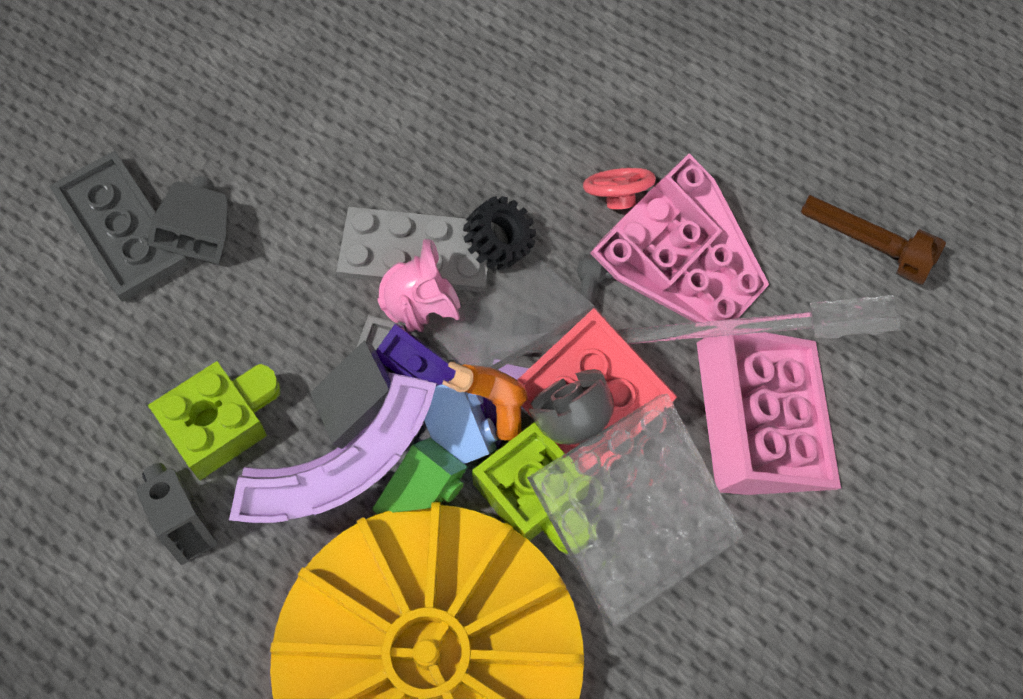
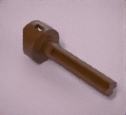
(914, 255)

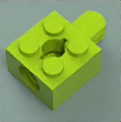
(228, 423)
(506, 487)

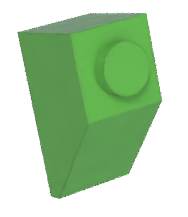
(422, 478)

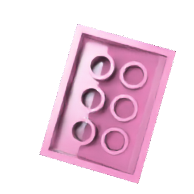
(766, 414)

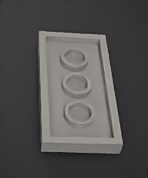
(382, 238)

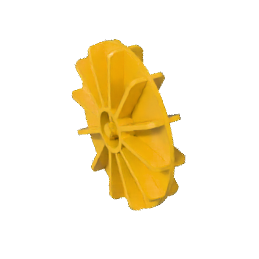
(428, 612)

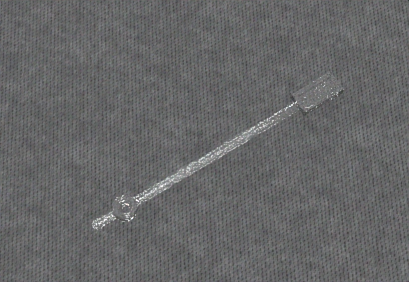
(827, 319)

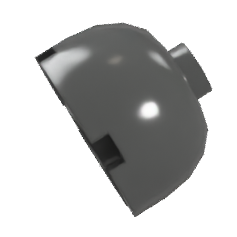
(574, 410)

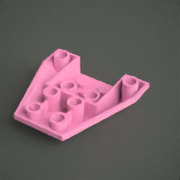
(684, 248)

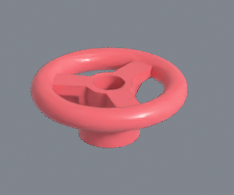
(619, 185)

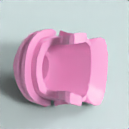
(416, 289)

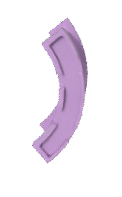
(342, 474)

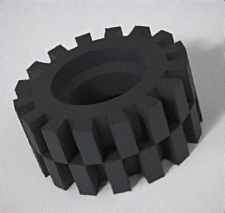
(511, 221)

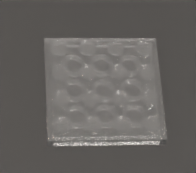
(636, 508)

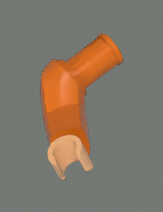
(497, 387)

